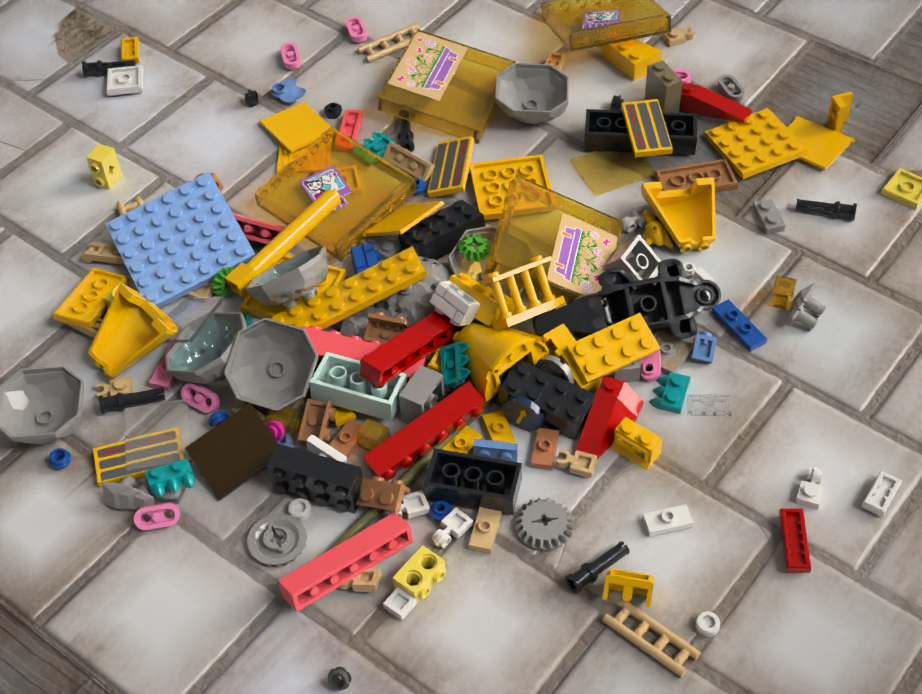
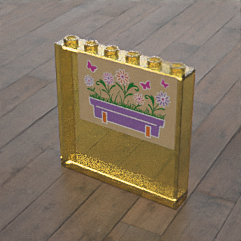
(443, 86)
(553, 225)

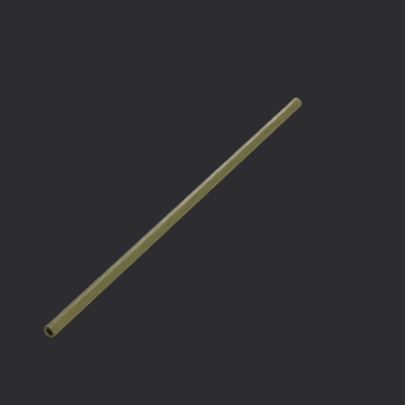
(407, 478)

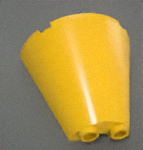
(685, 212)
(129, 332)
(494, 352)

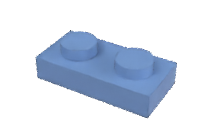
(496, 449)

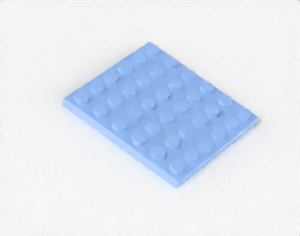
(179, 240)

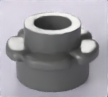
(336, 683)

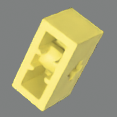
(104, 166)

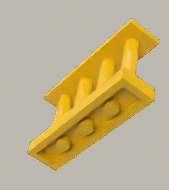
(535, 306)

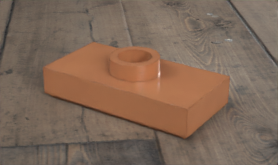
(346, 439)
(545, 449)

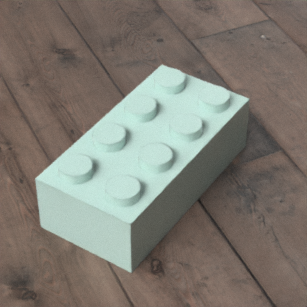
(340, 382)

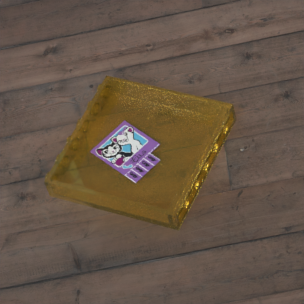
(604, 22)
(365, 181)

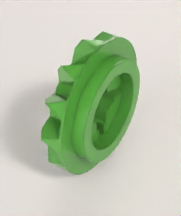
(467, 250)
(218, 284)

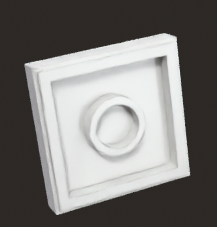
(124, 80)

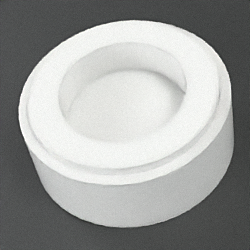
(300, 509)
(707, 624)

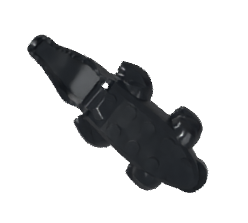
(661, 300)

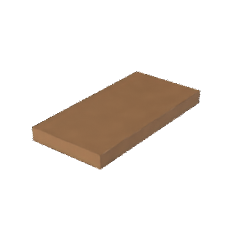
(684, 176)

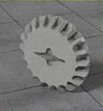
(287, 529)
(534, 534)

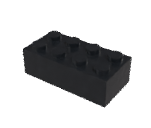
(440, 232)
(560, 401)
(315, 478)
(473, 481)

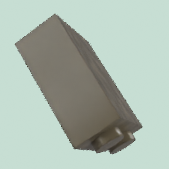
(664, 86)

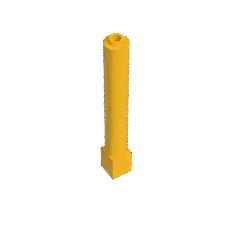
(283, 242)

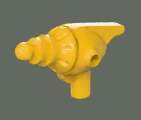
(655, 231)

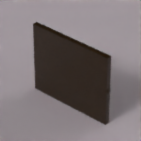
(233, 451)

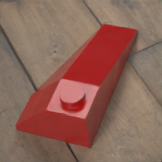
(708, 103)
(610, 406)

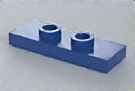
(739, 325)

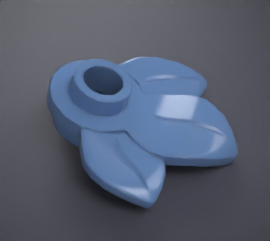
(287, 91)

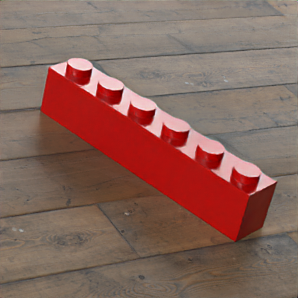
(407, 348)
(425, 432)

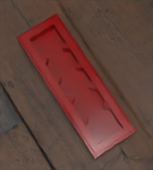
(795, 540)

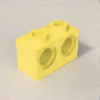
(414, 572)

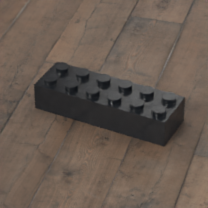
(608, 131)

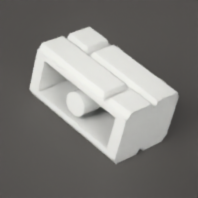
(454, 303)

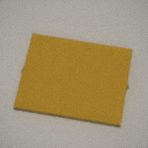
(611, 170)

